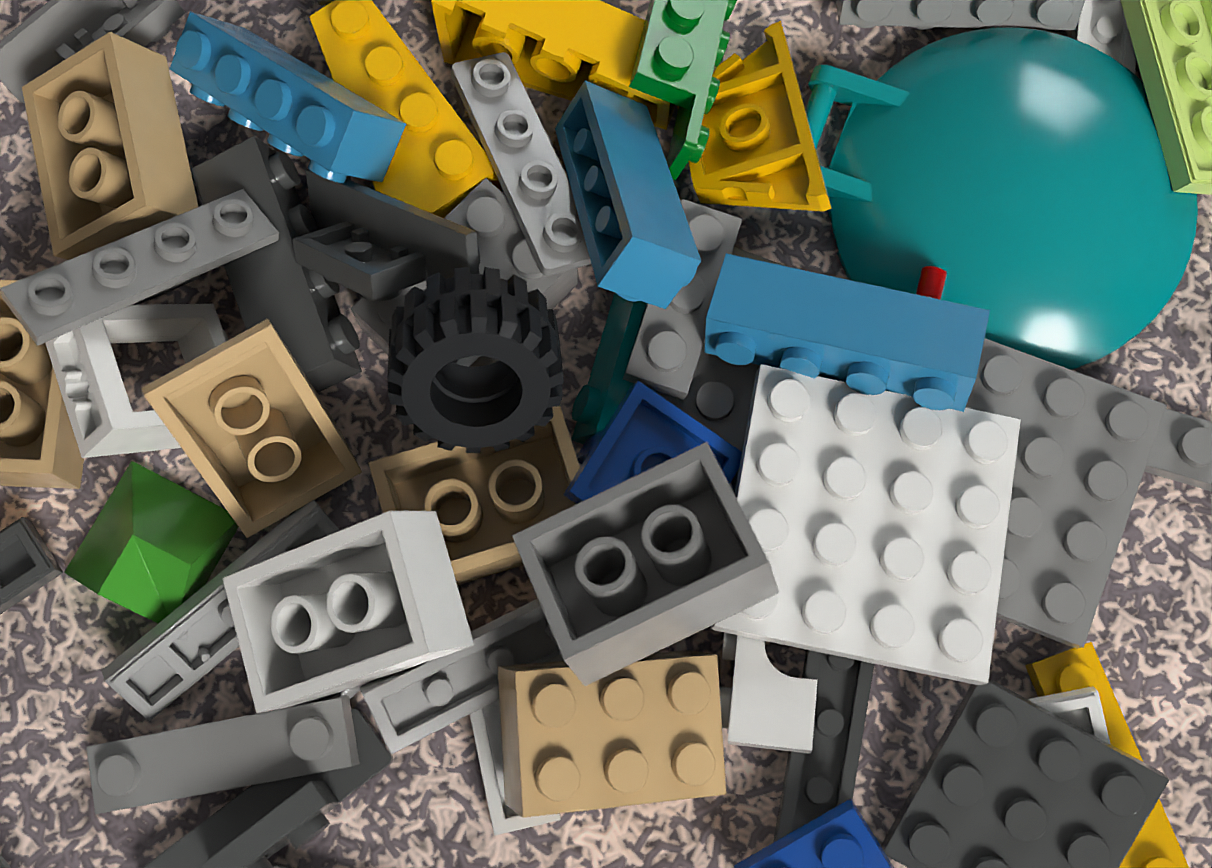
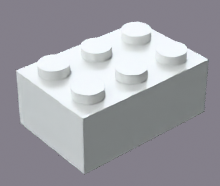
(347, 609)

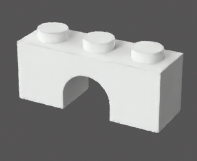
(765, 704)

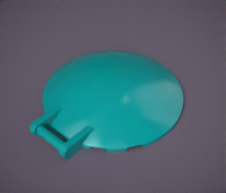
(1020, 177)

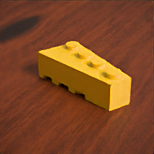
(551, 44)

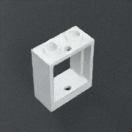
(93, 382)

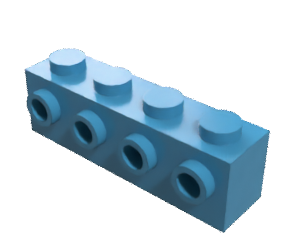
(287, 99)
(626, 197)
(846, 332)

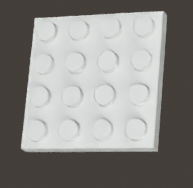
(876, 524)

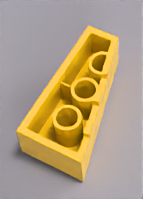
(437, 153)

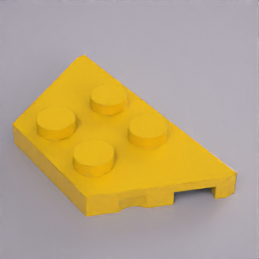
(760, 135)

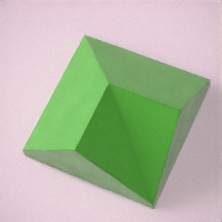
(152, 544)

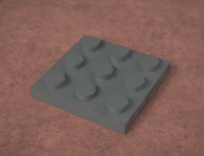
(1022, 792)

